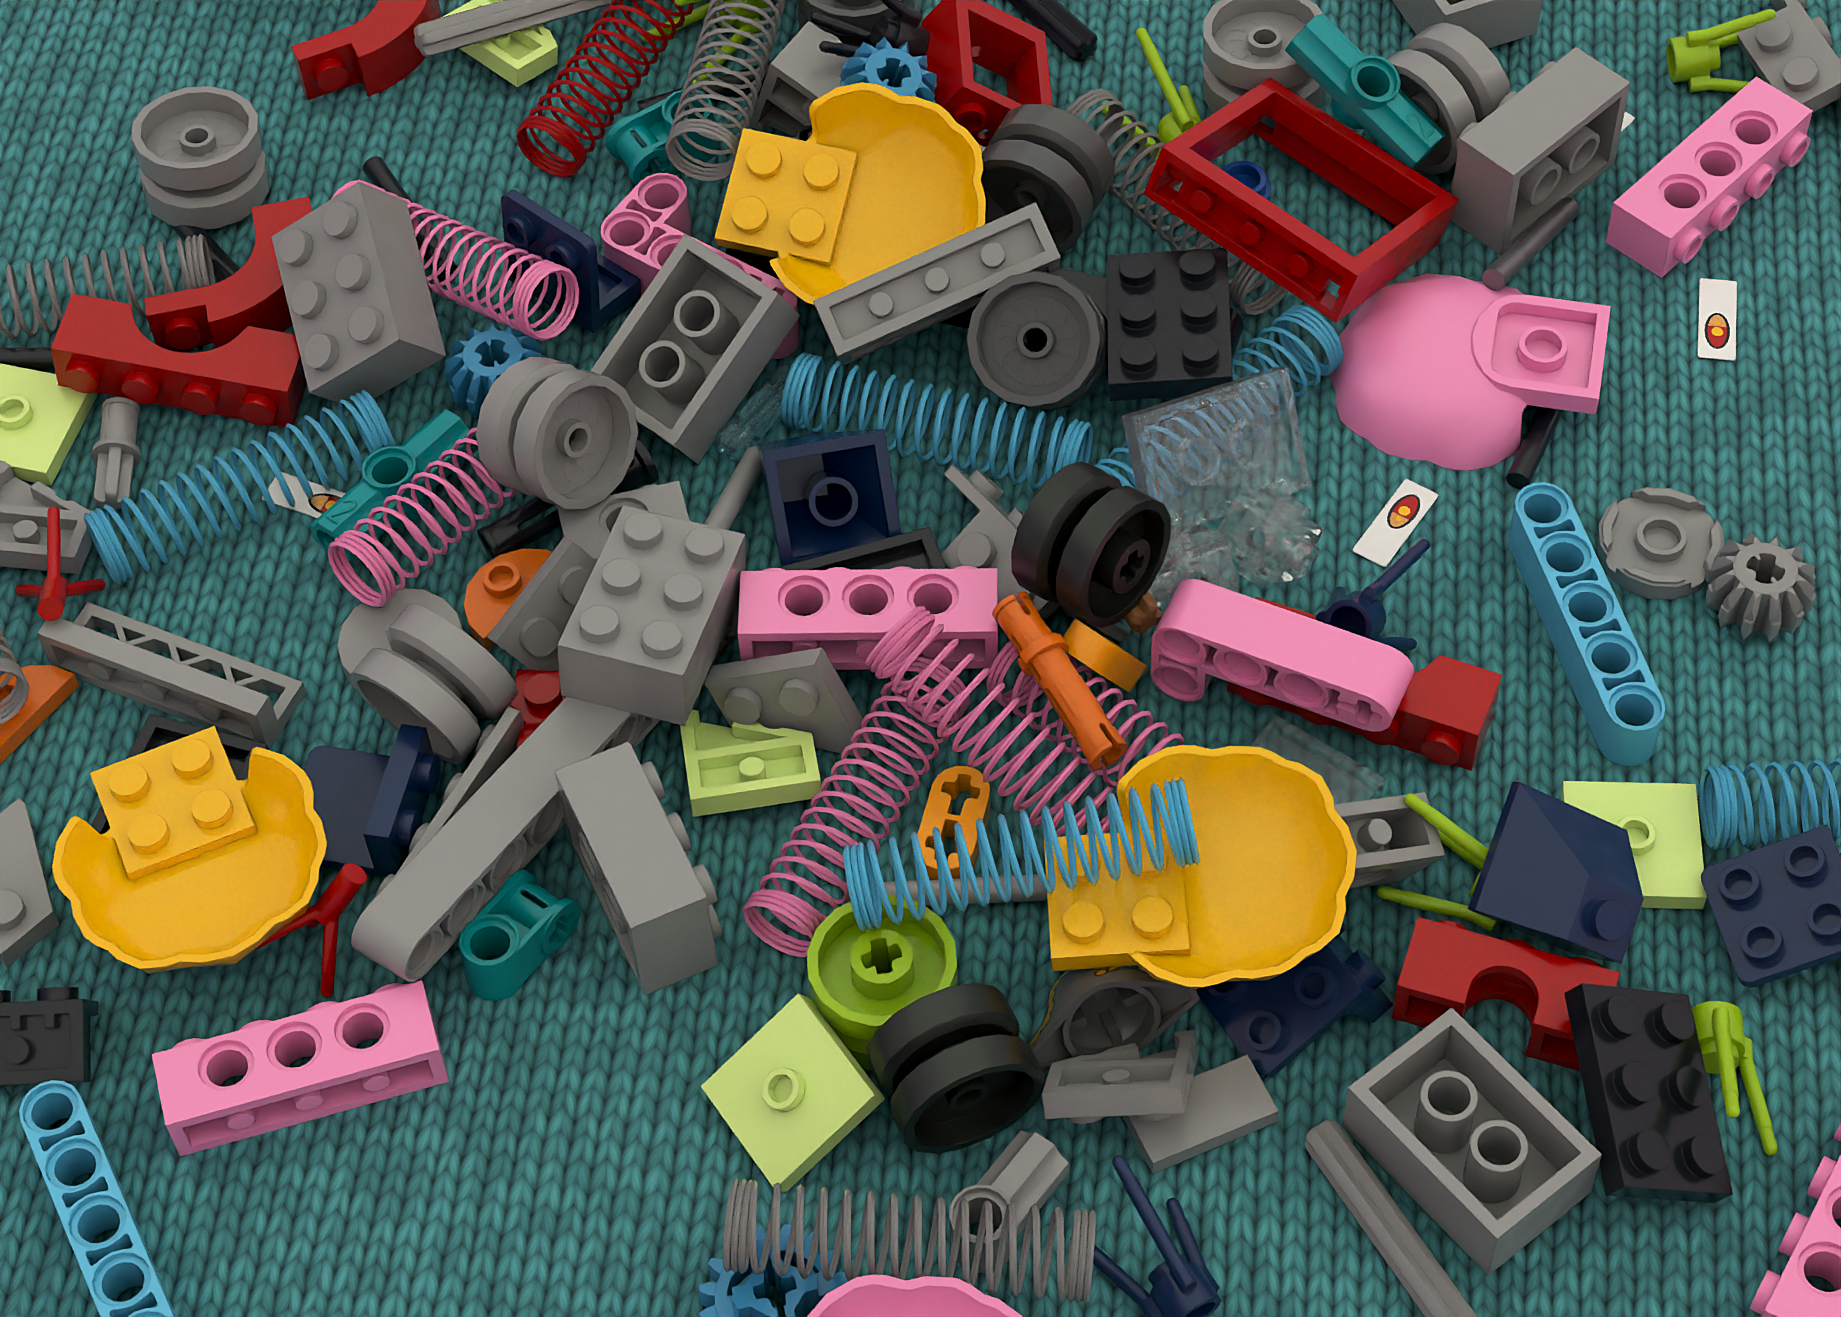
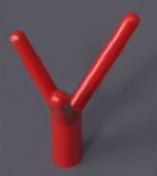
(55, 587)
(327, 913)

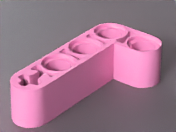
(651, 224)
(1277, 654)

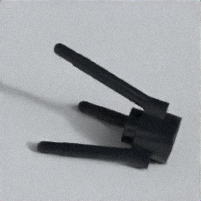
(897, 31)

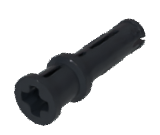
(504, 535)

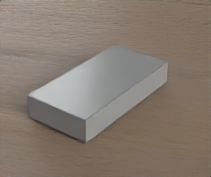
(1219, 1109)

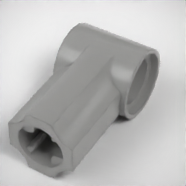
(1022, 1175)

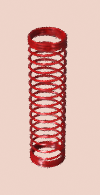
(562, 131)

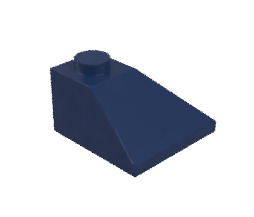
(828, 492)
(1560, 876)

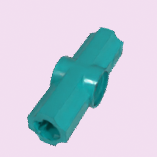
(1346, 72)
(385, 473)

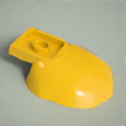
(858, 195)
(191, 855)
(1255, 903)

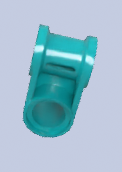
(652, 134)
(520, 924)

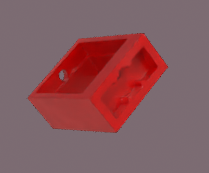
(996, 41)

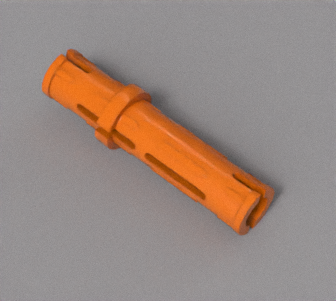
(1046, 660)

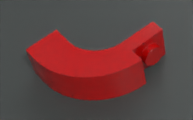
(372, 51)
(247, 298)

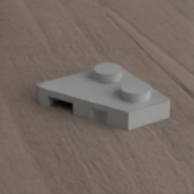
(25, 525)

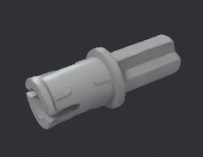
(116, 451)

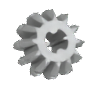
(1760, 587)

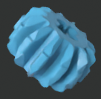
(890, 69)
(482, 360)

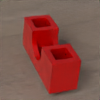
(1459, 968)

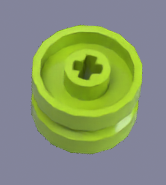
(870, 975)

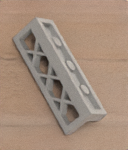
(935, 284)
(169, 684)

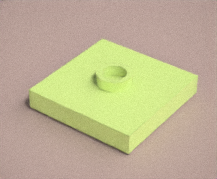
(38, 422)
(1661, 833)
(792, 1092)

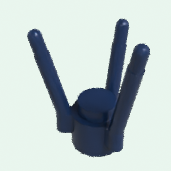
(1363, 611)
(1181, 1282)

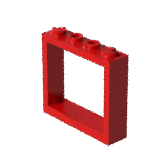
(1273, 238)

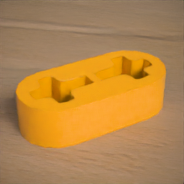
(1103, 655)
(939, 814)

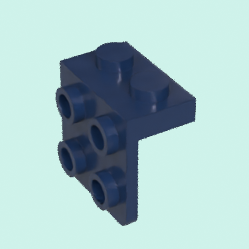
(603, 285)
(373, 800)
(1779, 906)
(1287, 1013)

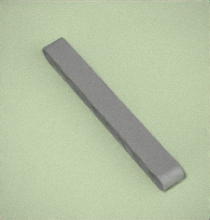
(490, 837)

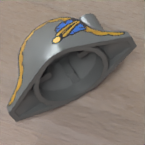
(1106, 1010)

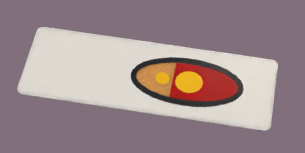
(1717, 319)
(314, 507)
(1395, 523)

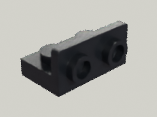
(45, 1037)

